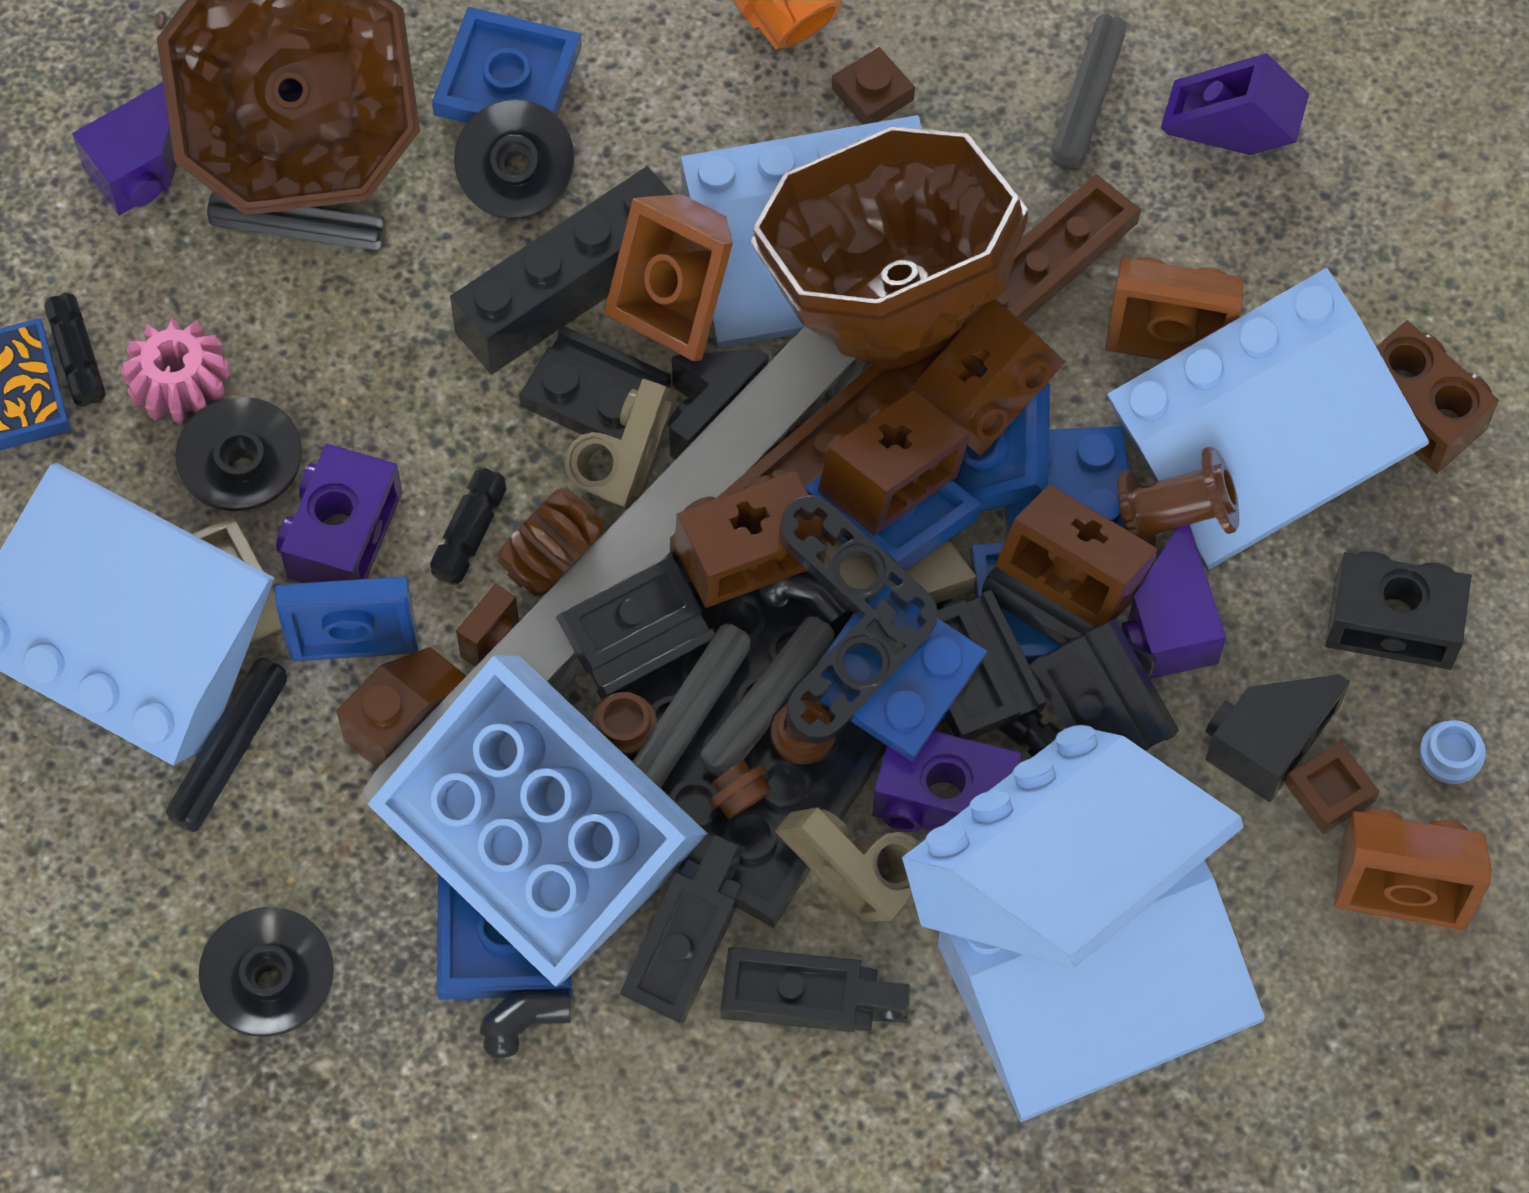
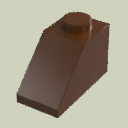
(395, 702)

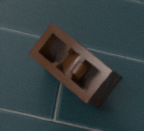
(988, 374)
(892, 461)
(735, 539)
(1075, 557)

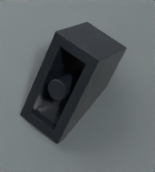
(1272, 730)

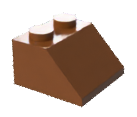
(670, 271)
(1169, 307)
(1412, 869)

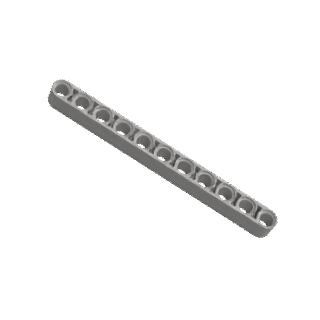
(752, 425)

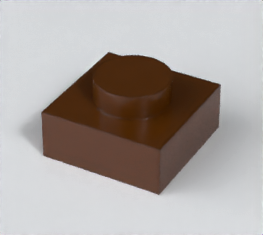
(873, 87)
(487, 624)
(1331, 787)

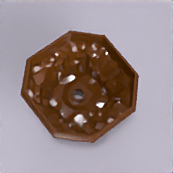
(277, 155)
(892, 242)

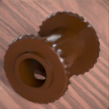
(1180, 499)

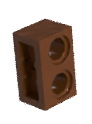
(1435, 386)

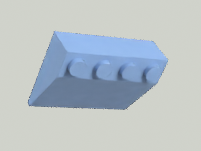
(739, 186)
(1287, 402)
(124, 615)
(535, 817)
(1066, 848)
(1132, 1004)

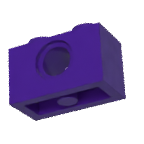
(347, 485)
(903, 786)

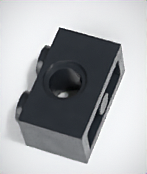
(1367, 625)

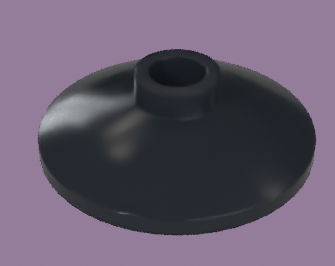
(507, 131)
(234, 431)
(260, 943)

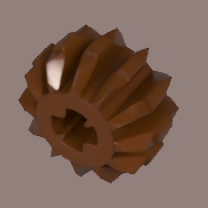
(550, 541)

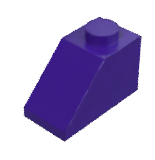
(1237, 106)
(129, 151)
(1176, 611)

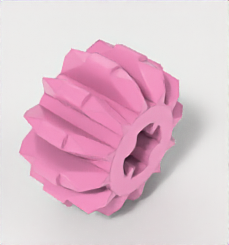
(153, 366)

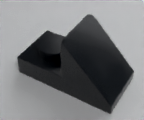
(710, 389)

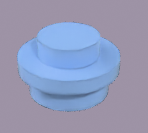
(1452, 752)

